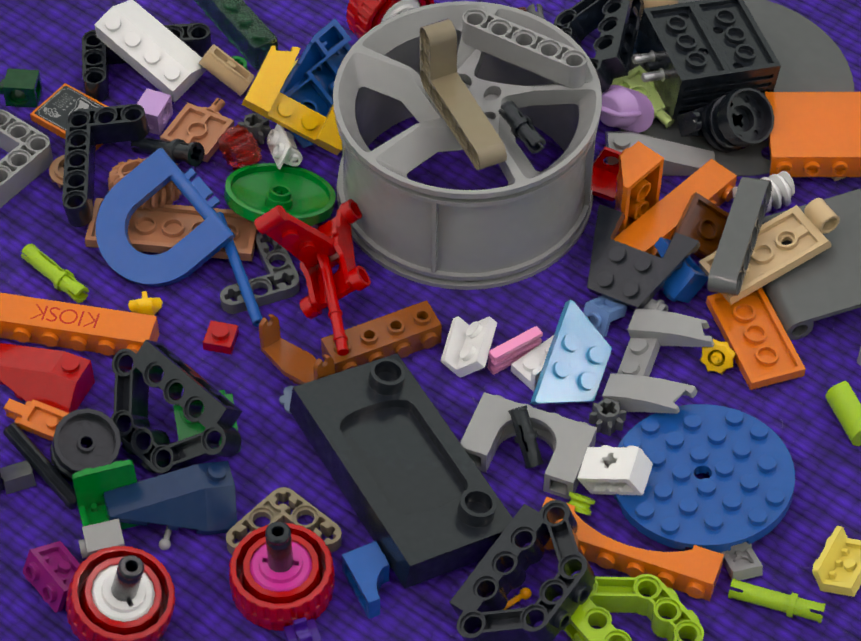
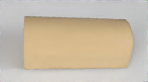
(226, 69)

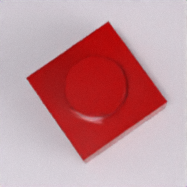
(220, 337)

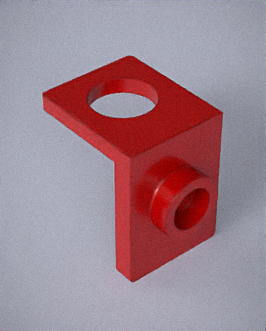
(605, 175)

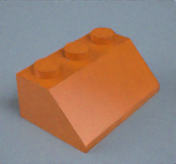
(637, 182)

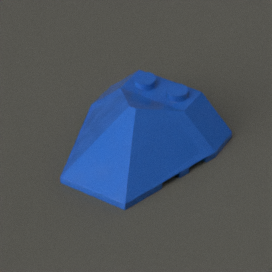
(315, 71)

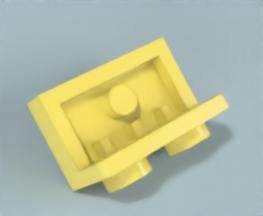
(839, 564)

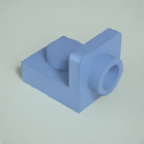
(602, 312)

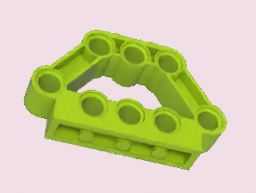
(625, 596)

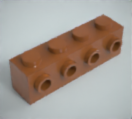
(393, 333)

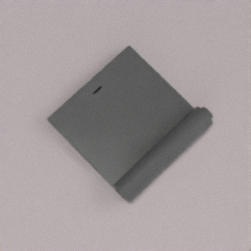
(826, 282)

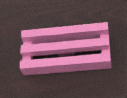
(513, 349)

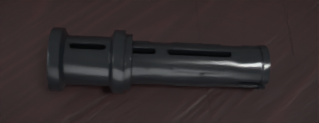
(177, 149)

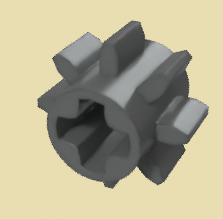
(257, 125)
(607, 416)

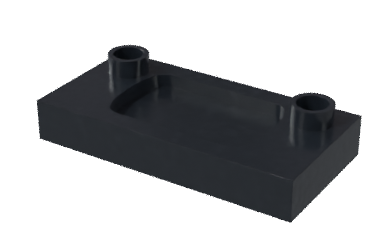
(400, 468)

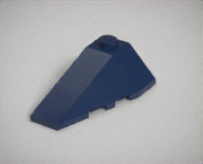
(189, 498)

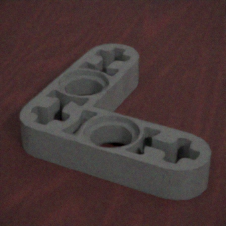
(275, 276)

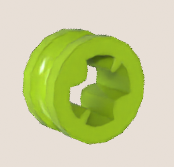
(581, 502)

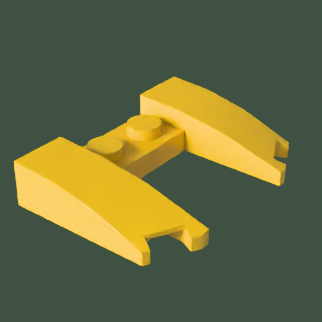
(266, 100)

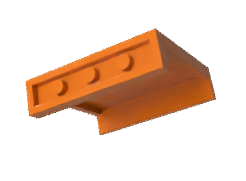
(816, 134)

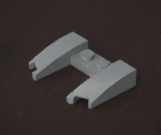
(648, 332)

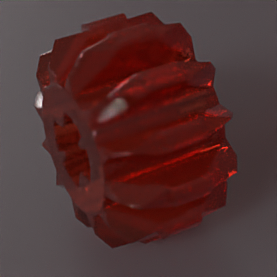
(239, 147)

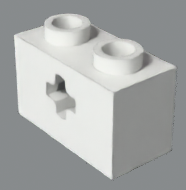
(615, 470)

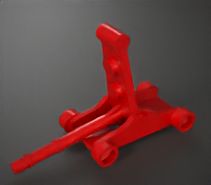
(318, 253)

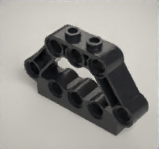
(618, 30)
(131, 405)
(518, 624)

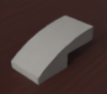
(742, 562)

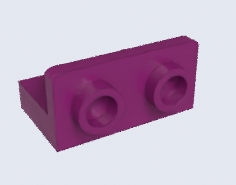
(50, 572)

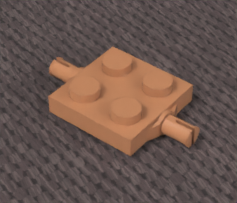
(200, 126)

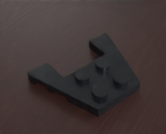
(627, 272)

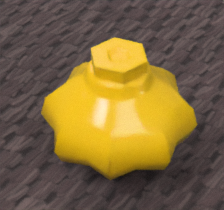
(145, 305)
(718, 357)

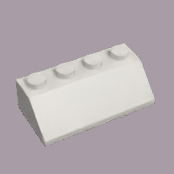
(150, 48)

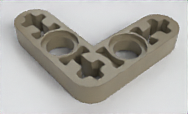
(281, 513)

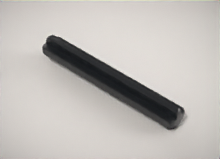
(41, 465)

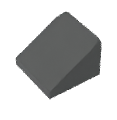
(17, 477)

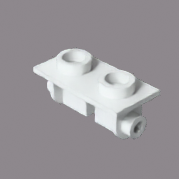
(283, 147)

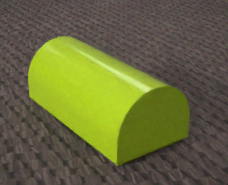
(847, 410)

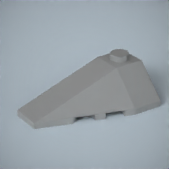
(678, 157)

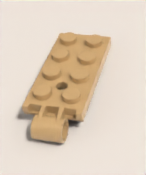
(771, 257)

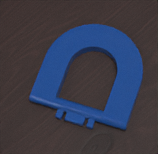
(133, 192)

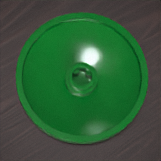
(263, 186)

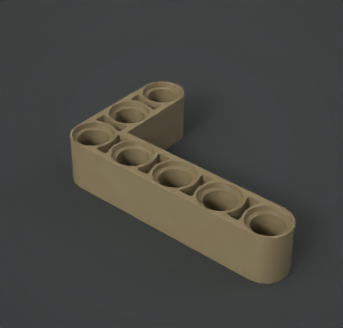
(454, 99)

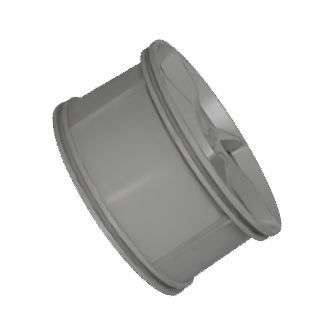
(450, 233)

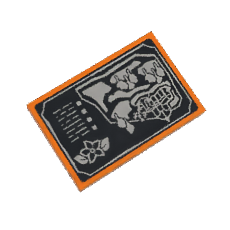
(56, 108)

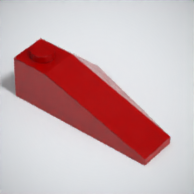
(46, 375)

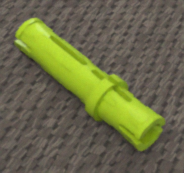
(62, 279)
(777, 600)

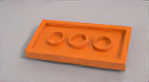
(757, 338)

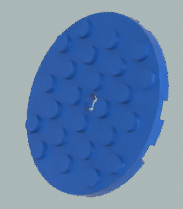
(746, 488)

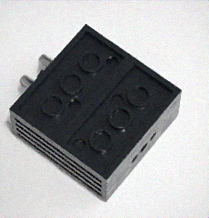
(703, 53)

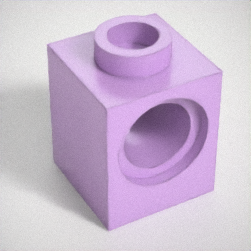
(157, 109)

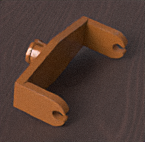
(289, 359)

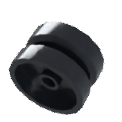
(89, 429)

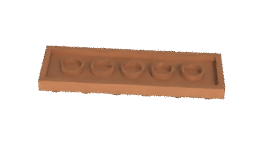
(164, 227)

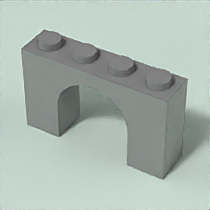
(566, 437)

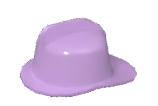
(626, 109)

